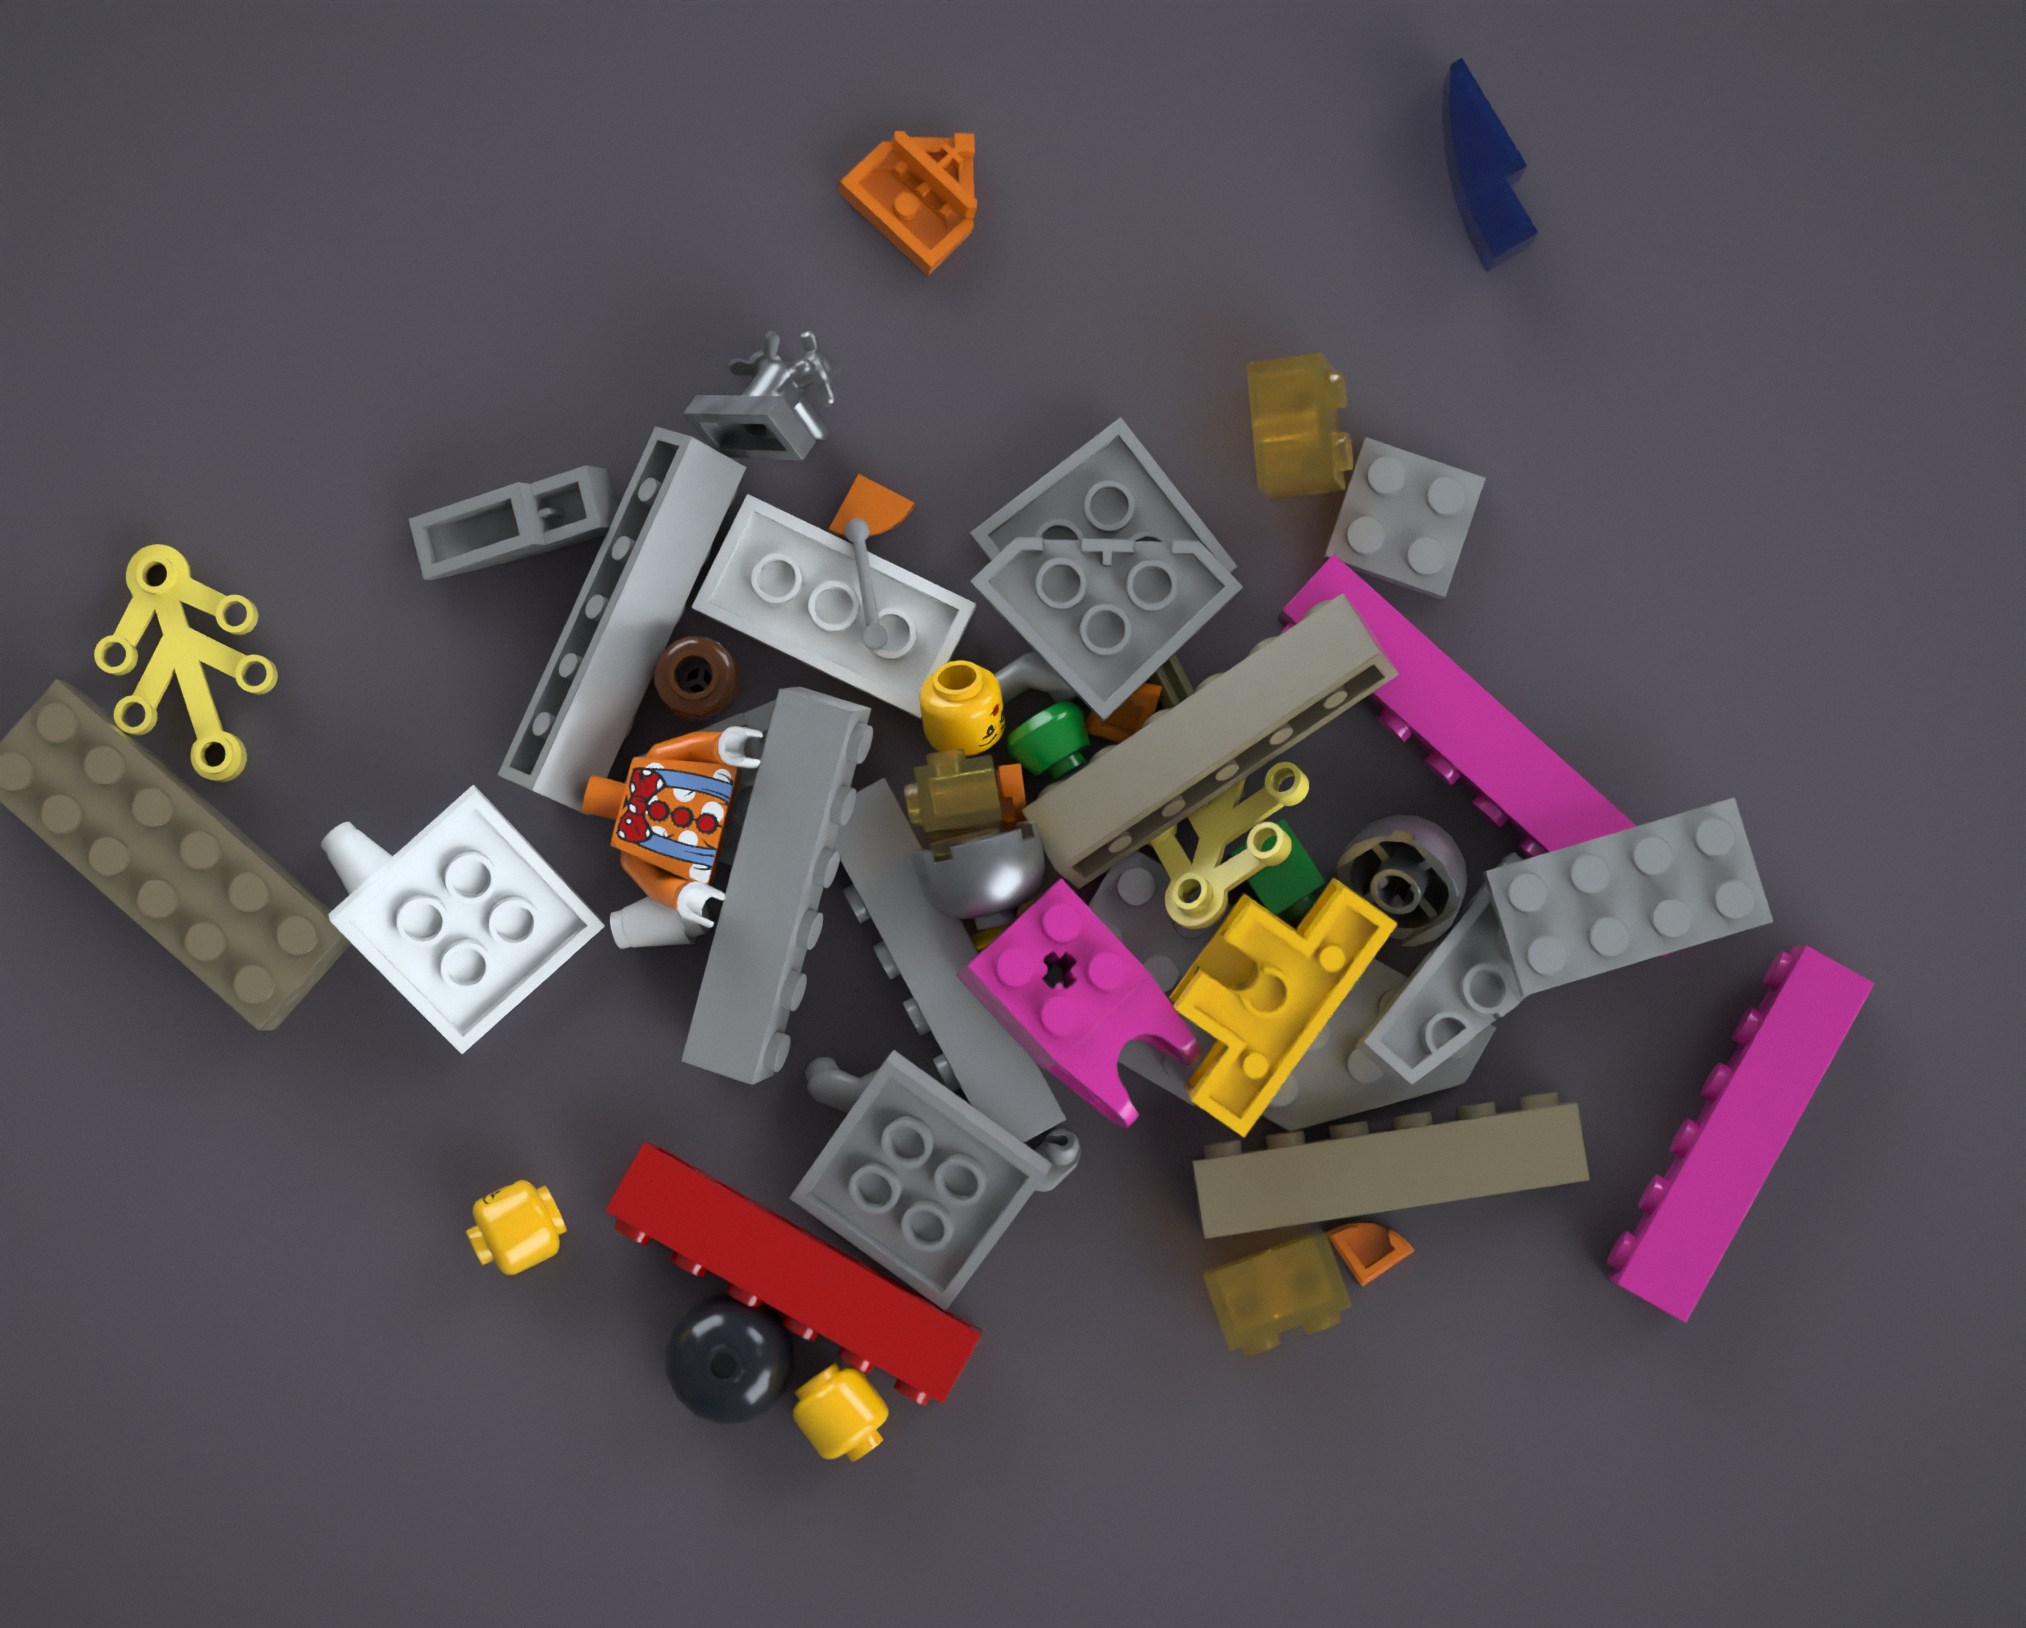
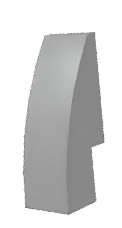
(514, 522)

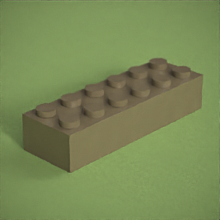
(166, 856)

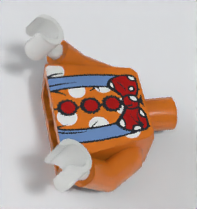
(675, 815)

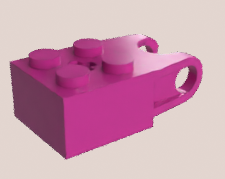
(1090, 1018)

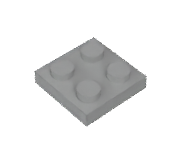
(1404, 518)

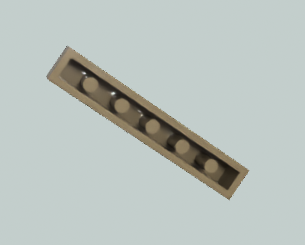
(1210, 740)
(1388, 1168)

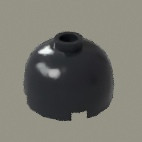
(729, 1360)

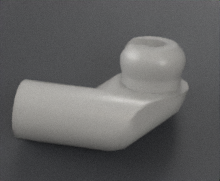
(1033, 673)
(835, 1086)
(1063, 1152)

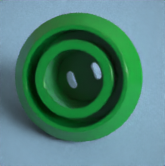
(1051, 741)

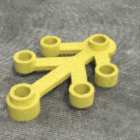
(182, 652)
(1217, 826)

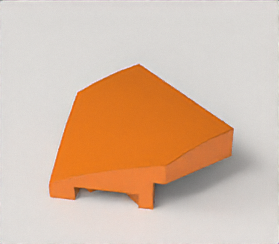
(917, 194)

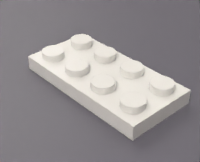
(804, 598)

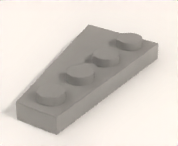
(1448, 996)

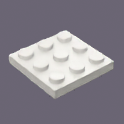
(466, 919)

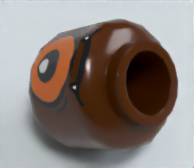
(678, 665)

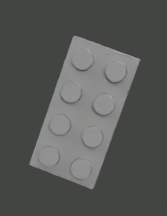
(1627, 897)

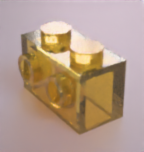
(1298, 426)
(954, 795)
(1277, 1292)

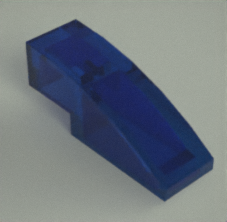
(1482, 169)

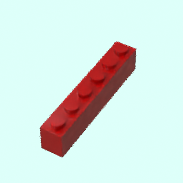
(794, 1272)

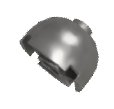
(983, 873)
(1408, 873)

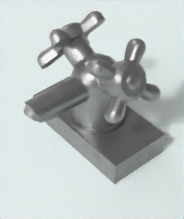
(772, 413)

